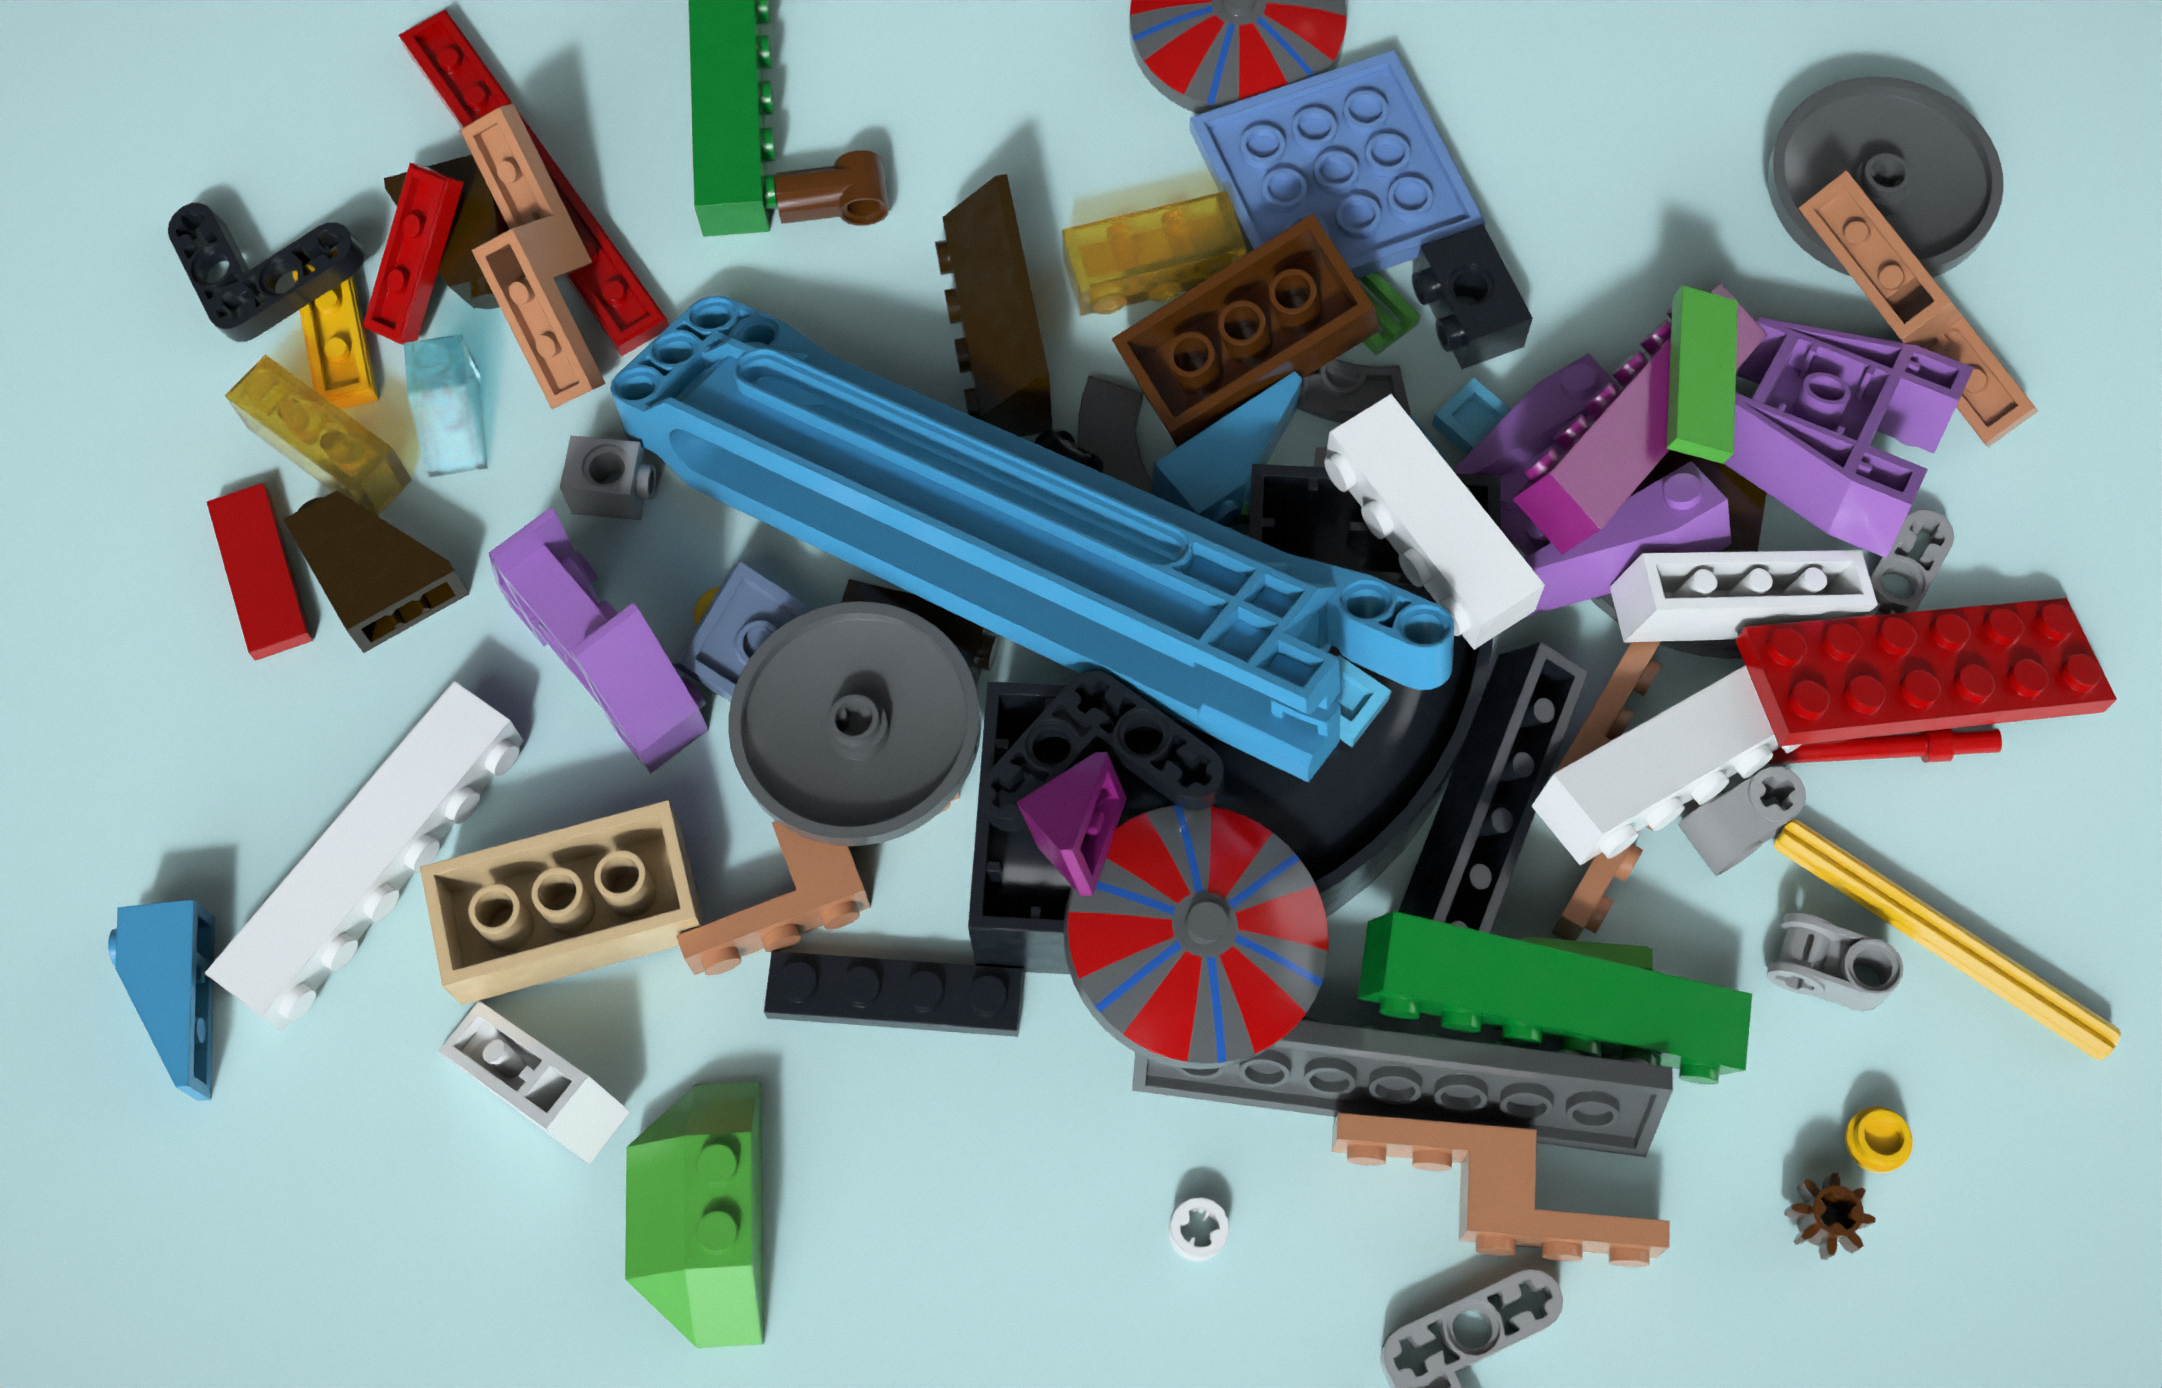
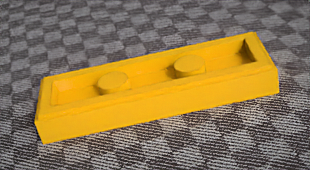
(338, 345)

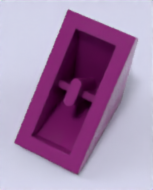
(1076, 819)

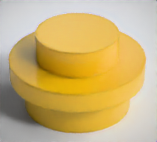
(1878, 1139)

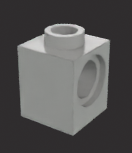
(594, 459)

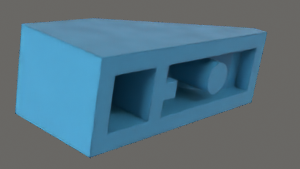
(1215, 466)
(162, 964)

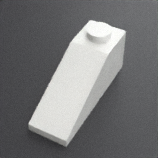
(535, 1081)

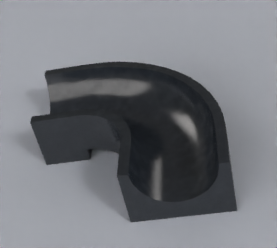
(1340, 824)

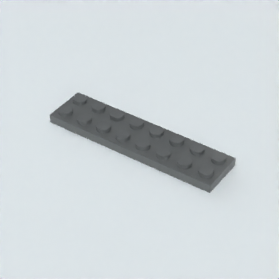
(1437, 1078)

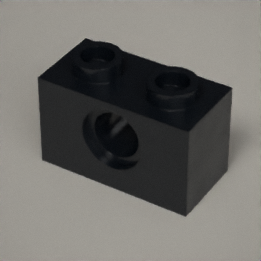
(1471, 268)

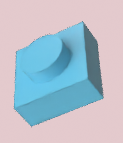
(1470, 415)
(1359, 699)

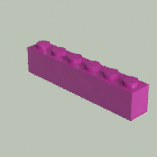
(1616, 444)

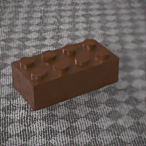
(1247, 329)

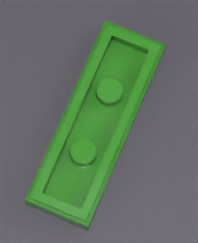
(1702, 375)

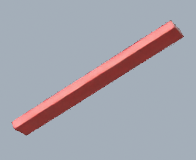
(470, 92)

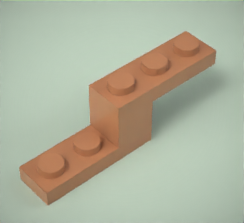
(532, 256)
(1915, 303)
(1605, 723)
(825, 895)
(1499, 1189)

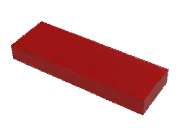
(412, 254)
(259, 571)

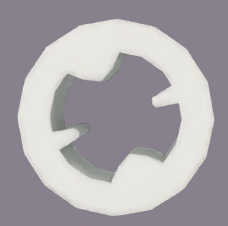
(1181, 1219)

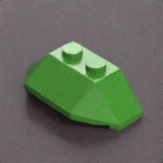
(700, 1215)

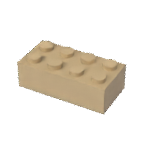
(561, 902)

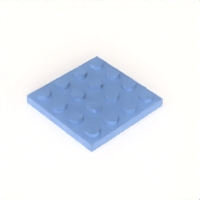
(1349, 152)

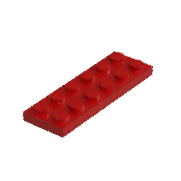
(1923, 671)

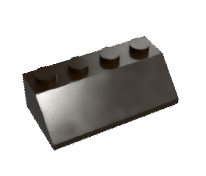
(995, 312)

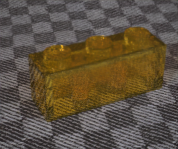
(1150, 253)
(318, 436)

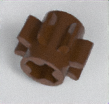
(1843, 1229)

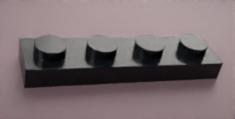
(894, 993)

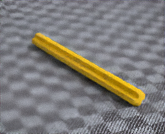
(1948, 940)

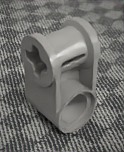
(1738, 822)
(1830, 961)

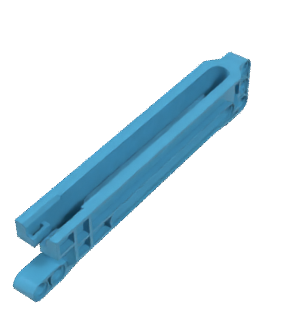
(1023, 536)

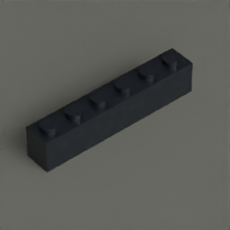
(1494, 787)

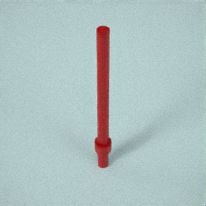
(1929, 745)

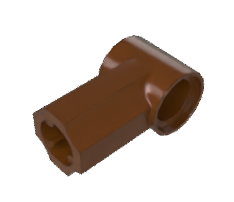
(848, 190)

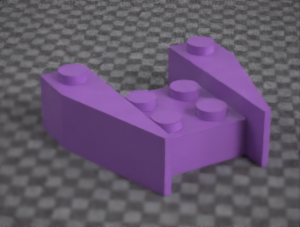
(1815, 420)
(1669, 516)
(604, 649)

